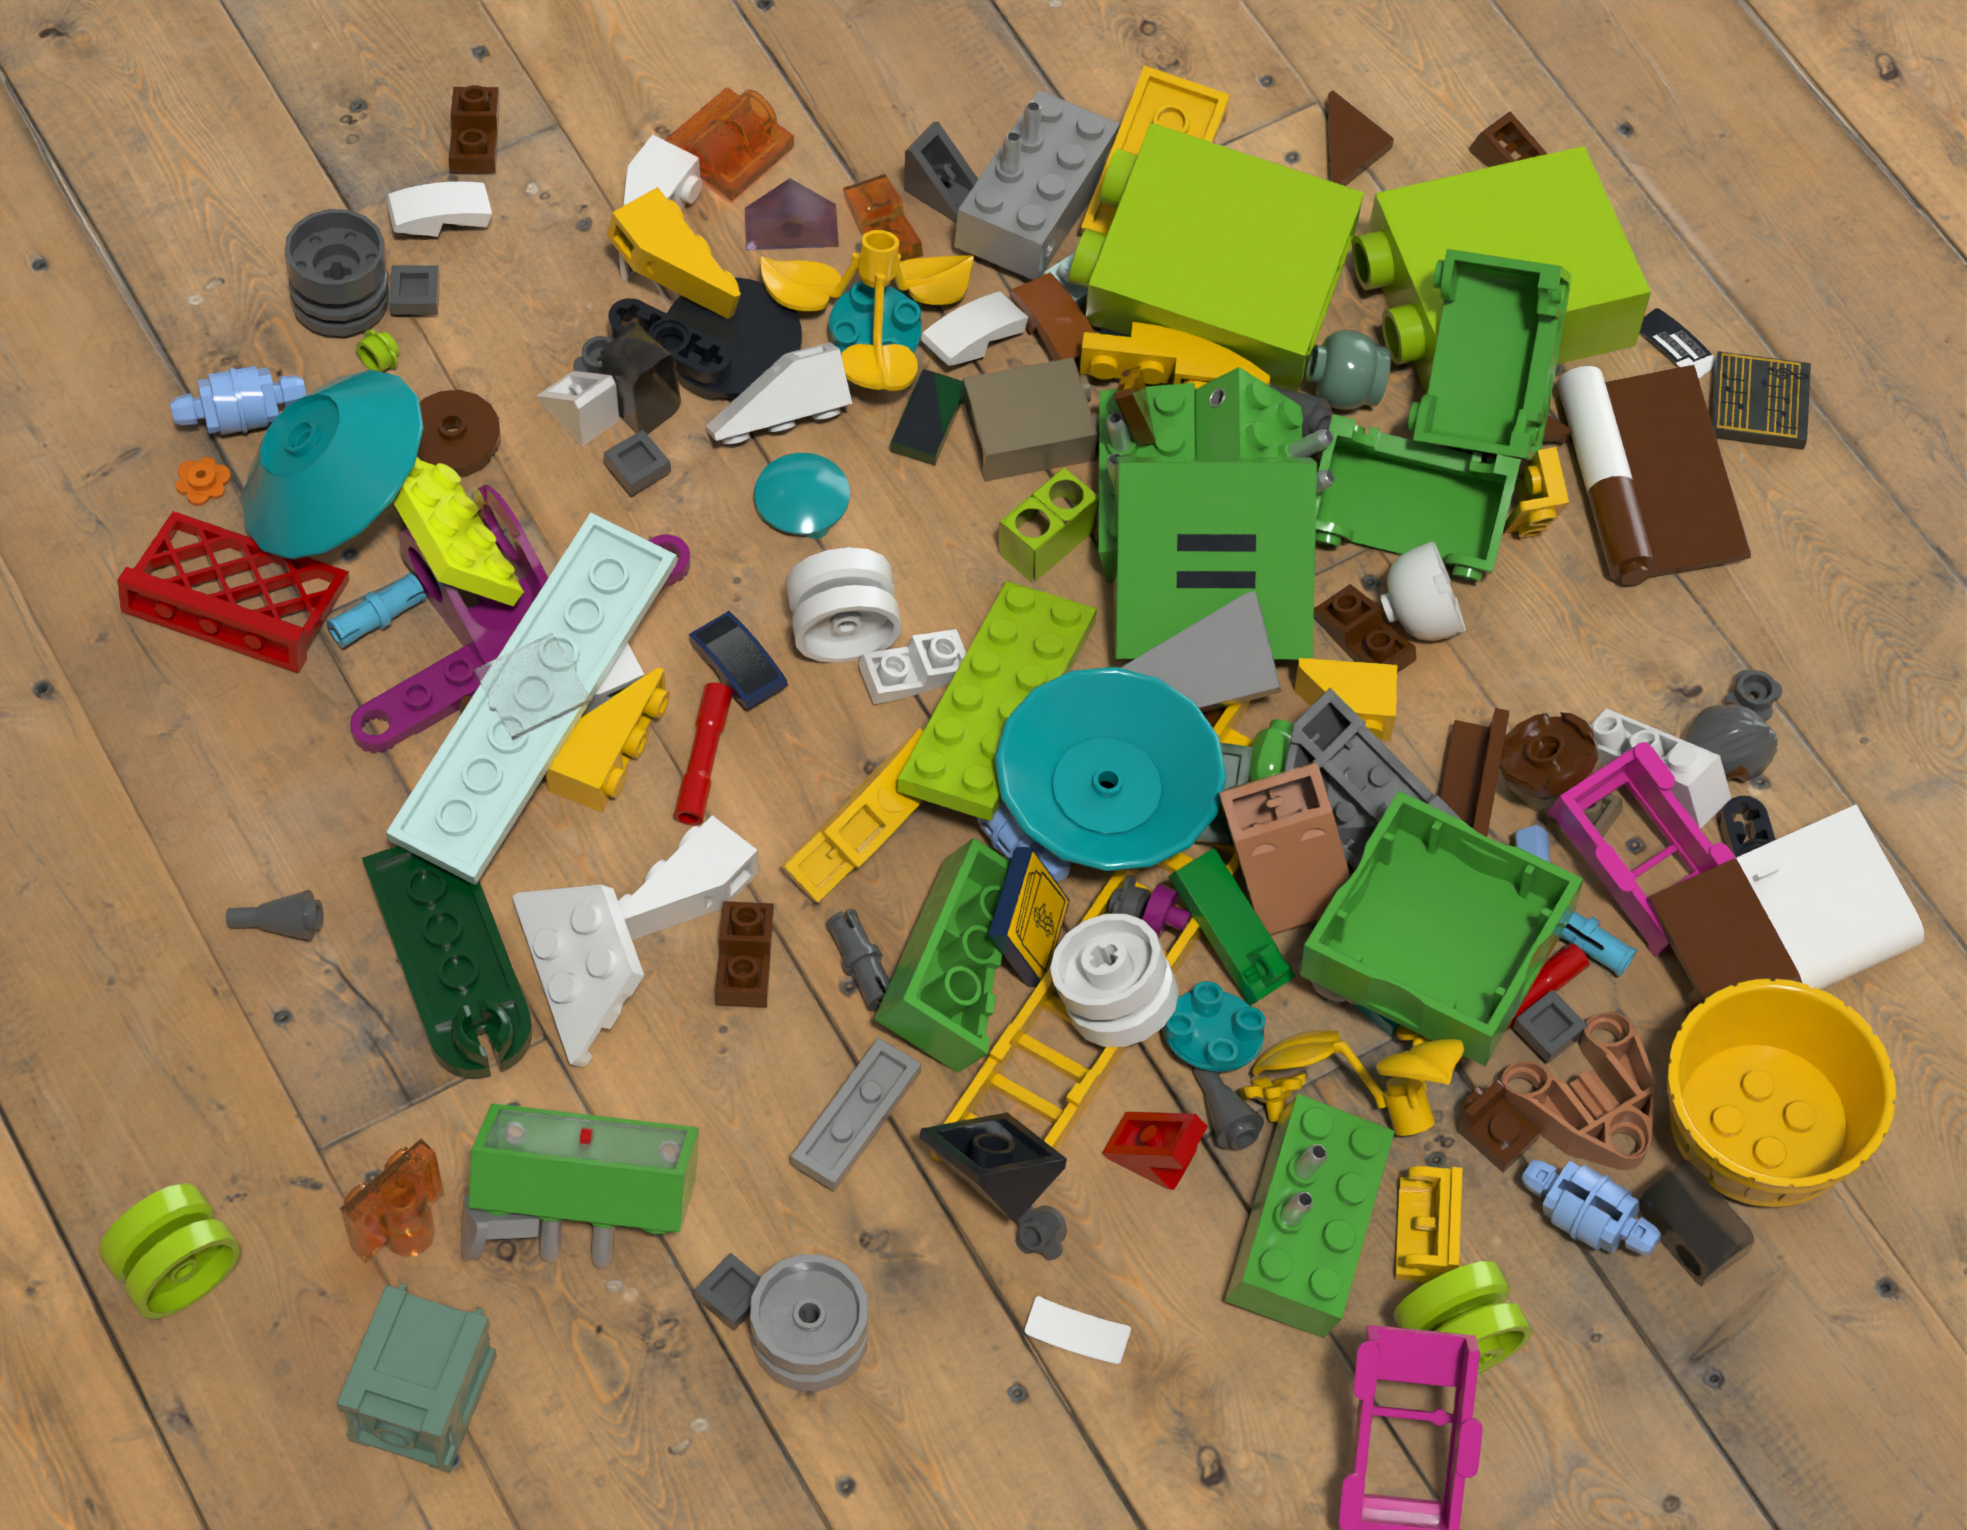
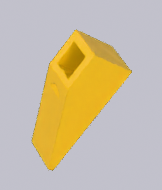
(664, 249)
(604, 741)

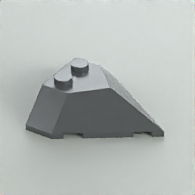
(1355, 770)

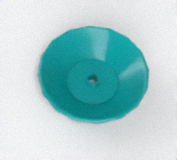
(332, 464)
(1117, 731)

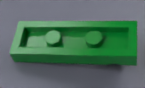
(1232, 926)

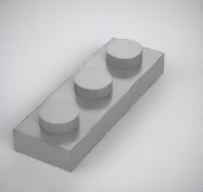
(856, 1114)

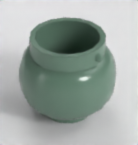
(1349, 370)

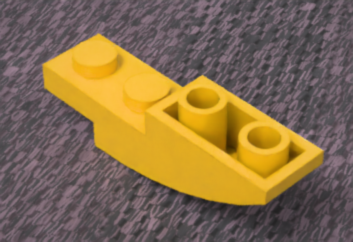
(1163, 355)
(855, 828)

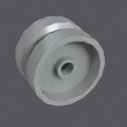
(809, 1322)

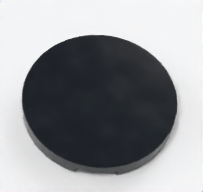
(755, 335)

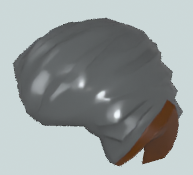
(1738, 736)

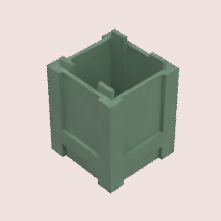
(417, 1378)

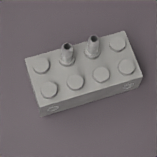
(1035, 185)

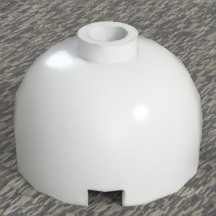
(1422, 595)

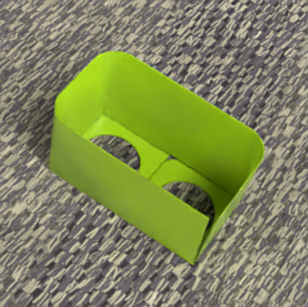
(1059, 538)

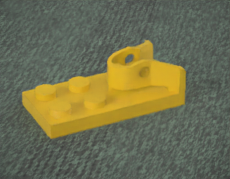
(1168, 103)

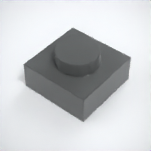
(414, 289)
(637, 462)
(1550, 1026)
(729, 1291)

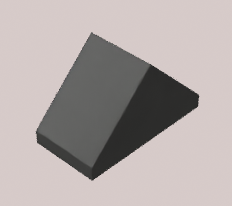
(937, 172)

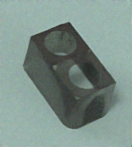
(643, 379)
(1695, 1223)

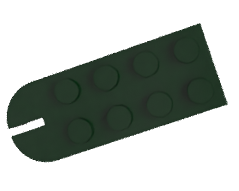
(451, 962)

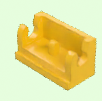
(1428, 1223)

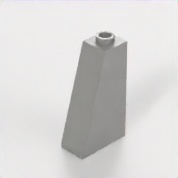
(1217, 658)

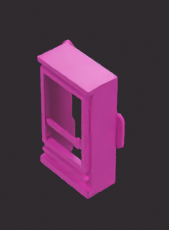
(1650, 784)
(1420, 1359)

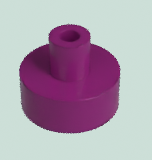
(1163, 912)

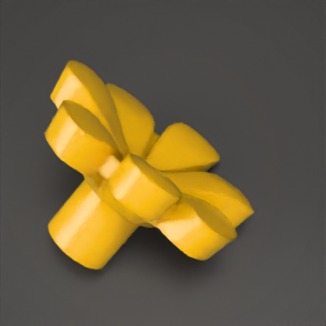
(1273, 1093)

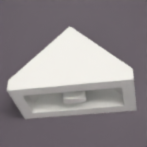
(582, 404)

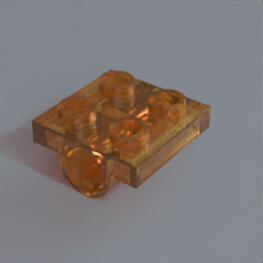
(734, 140)
(395, 1205)

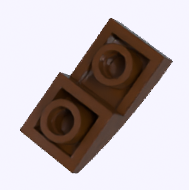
(474, 129)
(1360, 630)
(744, 954)

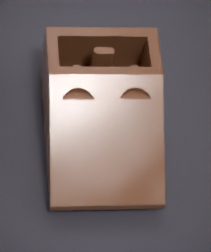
(1286, 845)

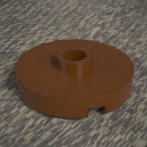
(469, 446)
(1548, 755)

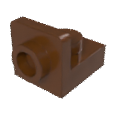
(1496, 1126)

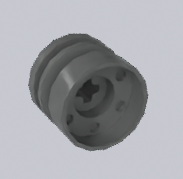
(337, 272)

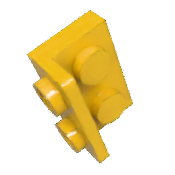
(1539, 494)

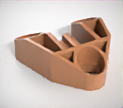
(1593, 1107)

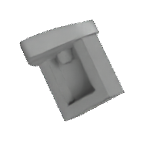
(481, 1226)

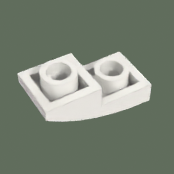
(428, 206)
(968, 329)
(912, 670)

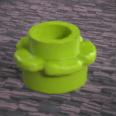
(378, 351)

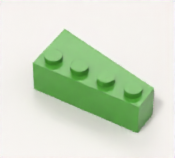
(949, 964)

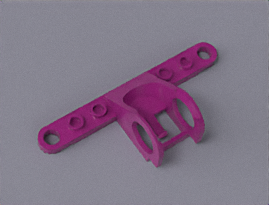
(480, 629)

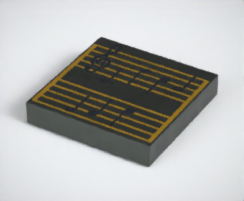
(1761, 400)

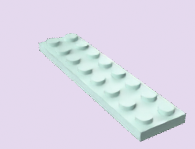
(480, 773)

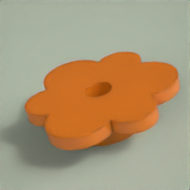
(202, 480)

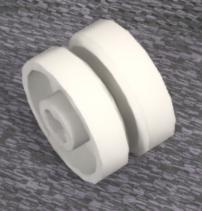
(843, 604)
(1114, 980)

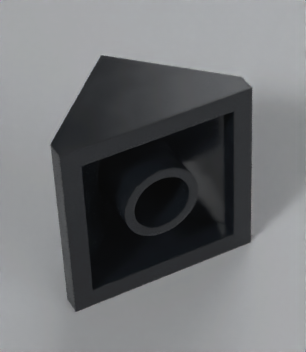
(997, 1160)

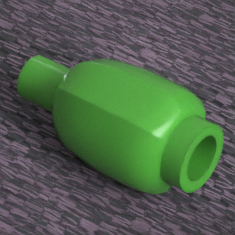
(1270, 749)

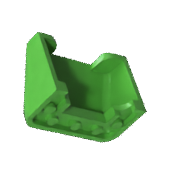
(1493, 354)
(1411, 493)

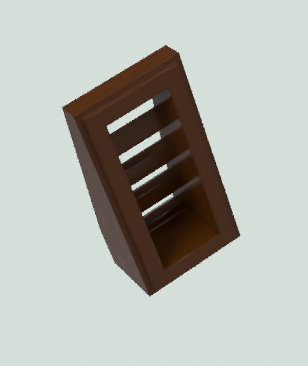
(1516, 137)

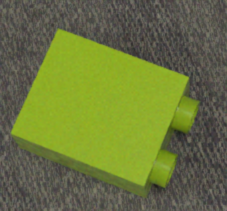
(1521, 210)
(1218, 249)

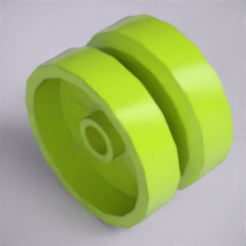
(169, 1251)
(1469, 1303)

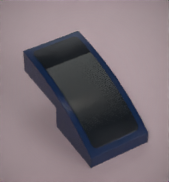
(738, 659)

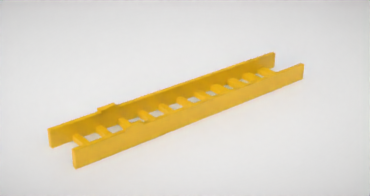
(1015, 1036)

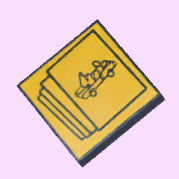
(1029, 916)

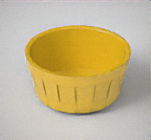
(1778, 1091)

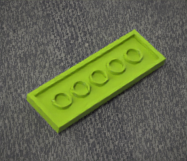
(1019, 647)

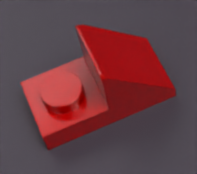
(1156, 1145)

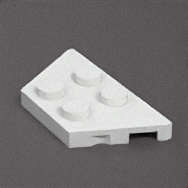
(581, 960)

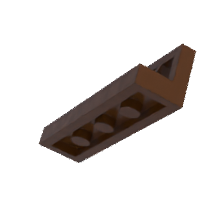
(1474, 769)

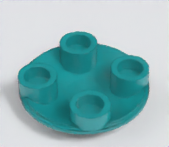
(853, 318)
(802, 494)
(1214, 1029)

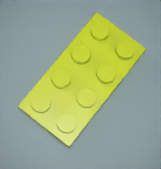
(453, 534)

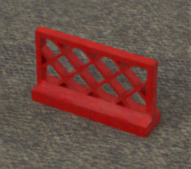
(216, 615)

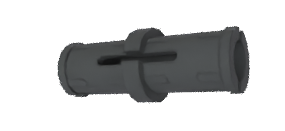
(860, 957)

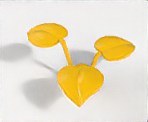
(930, 280)
(1405, 1092)

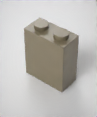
(1030, 419)

